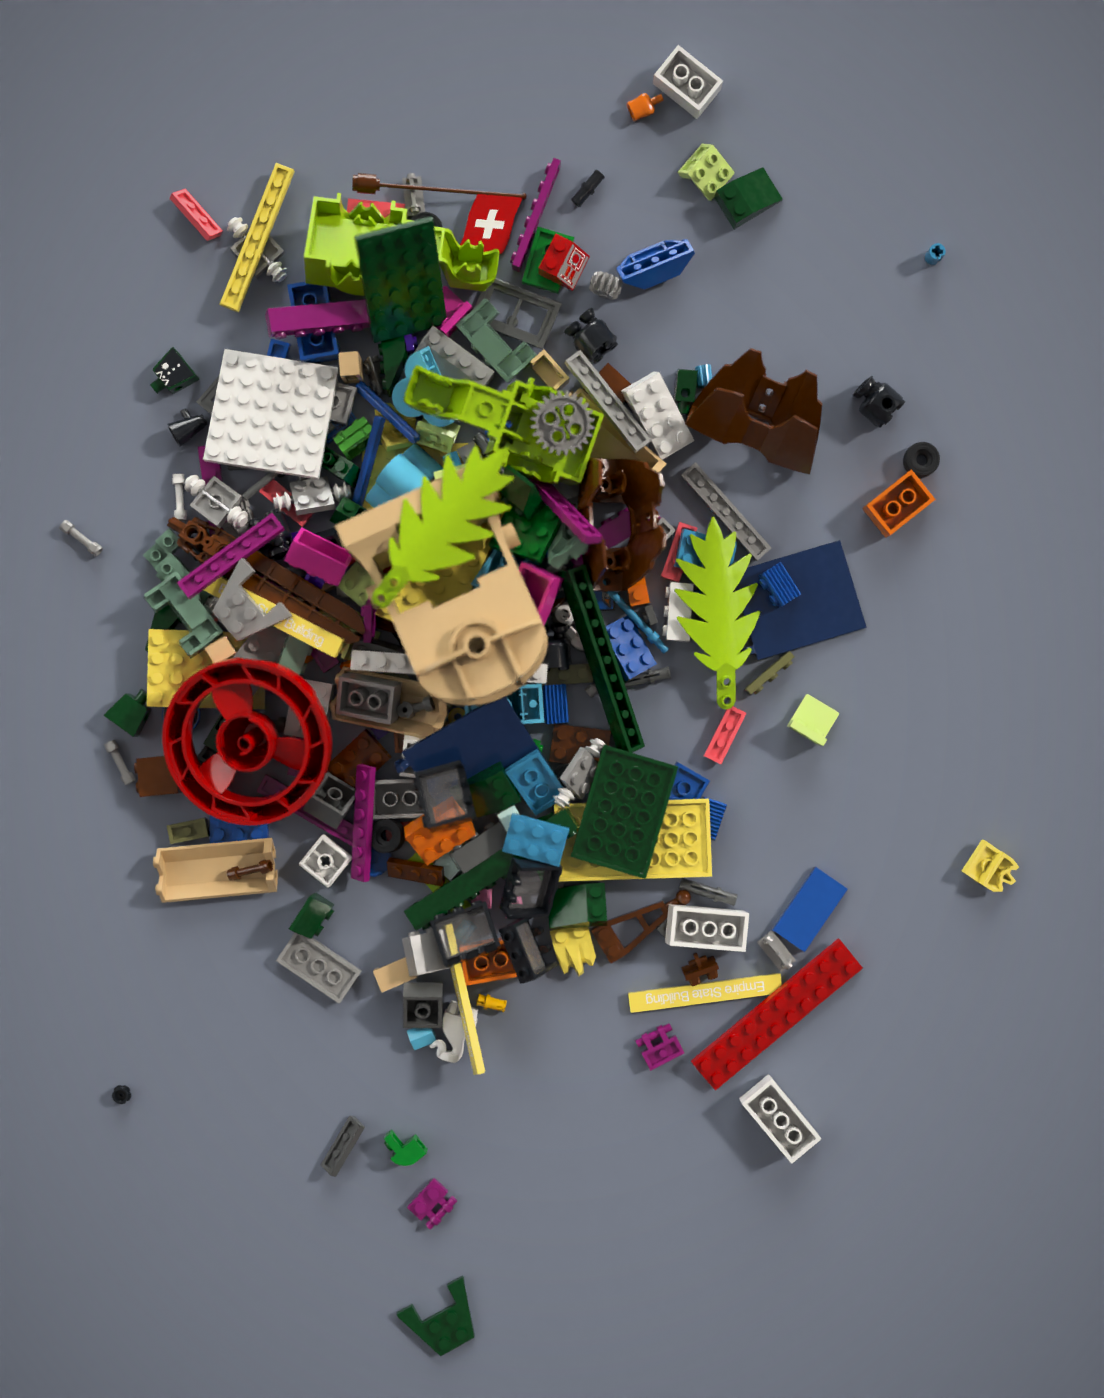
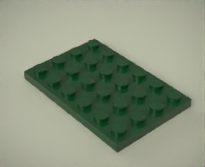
(401, 279)
(624, 811)

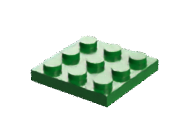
(533, 535)

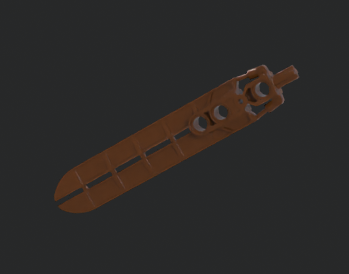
(277, 574)

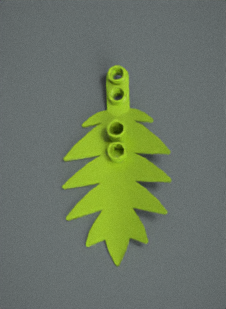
(425, 544)
(722, 634)

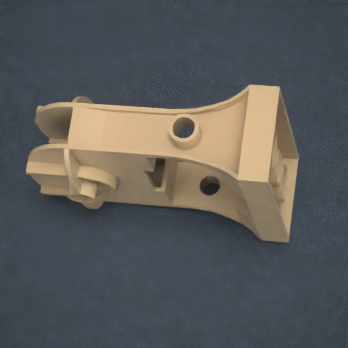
(448, 638)

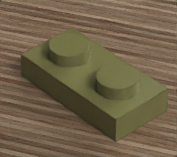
(188, 830)

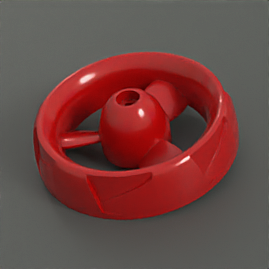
(246, 740)

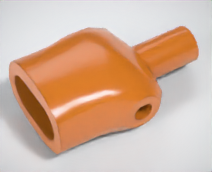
(643, 106)

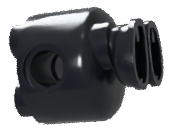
(593, 338)
(875, 396)
(281, 543)
(558, 647)

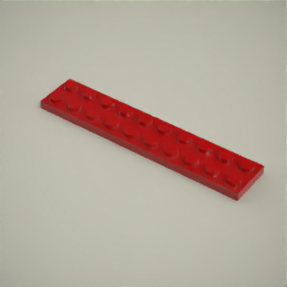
(776, 1014)

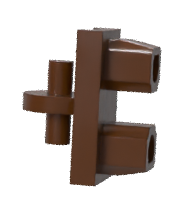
(698, 967)

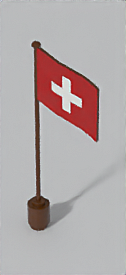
(487, 221)

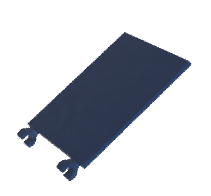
(821, 612)
(476, 739)

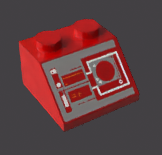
(563, 262)

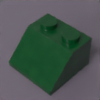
(520, 495)
(312, 915)

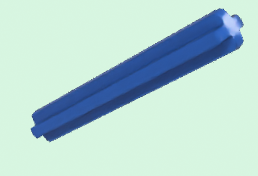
(383, 408)
(368, 460)

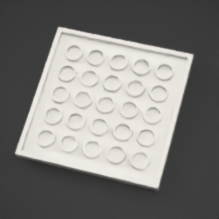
(271, 414)

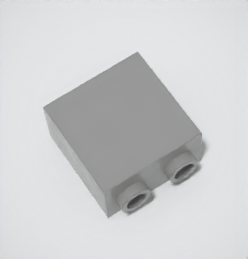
(422, 953)

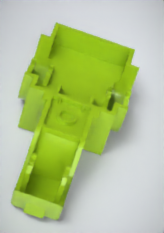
(333, 258)
(491, 409)

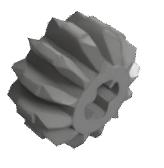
(605, 285)

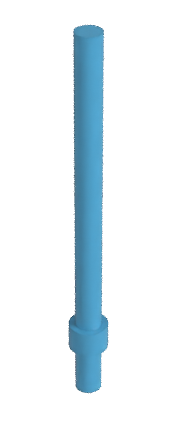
(652, 636)

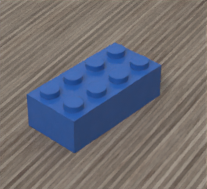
(312, 347)

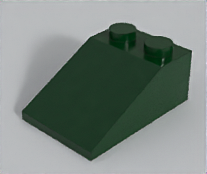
(747, 197)
(492, 790)
(579, 907)

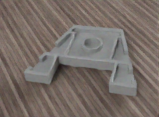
(240, 612)

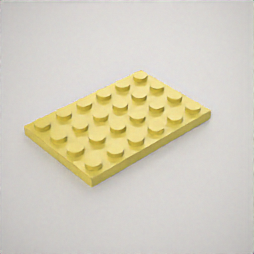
(171, 667)

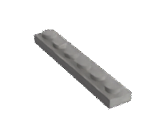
(607, 401)
(725, 511)

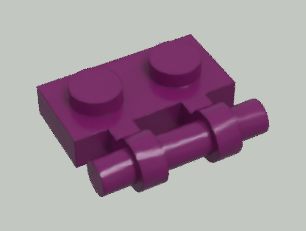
(370, 622)
(661, 1052)
(427, 1200)

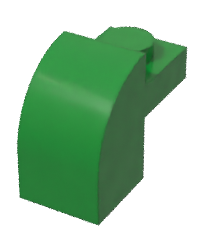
(406, 1153)

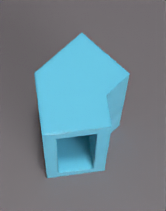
(421, 1037)

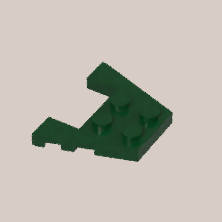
(447, 1327)

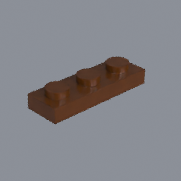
(415, 871)

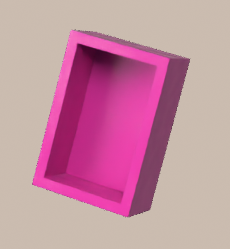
(318, 557)
(542, 587)

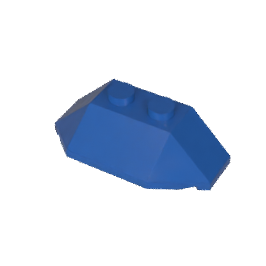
(656, 263)

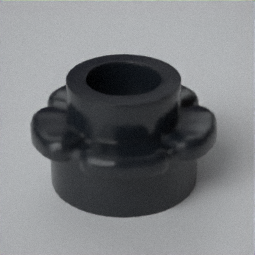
(121, 1099)

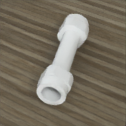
(179, 480)

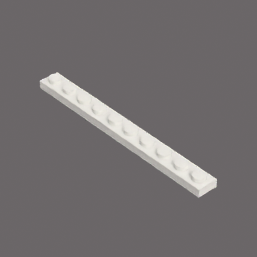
(401, 664)

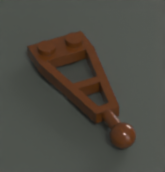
(610, 942)

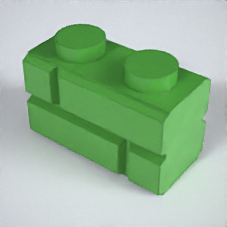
(354, 438)

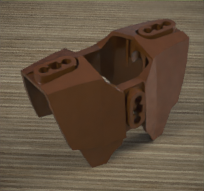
(790, 410)
(641, 490)

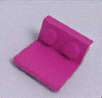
(455, 311)

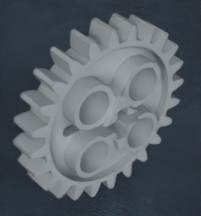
(545, 430)

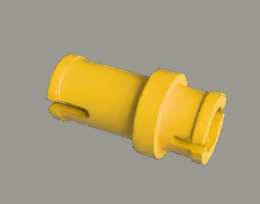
(490, 1002)

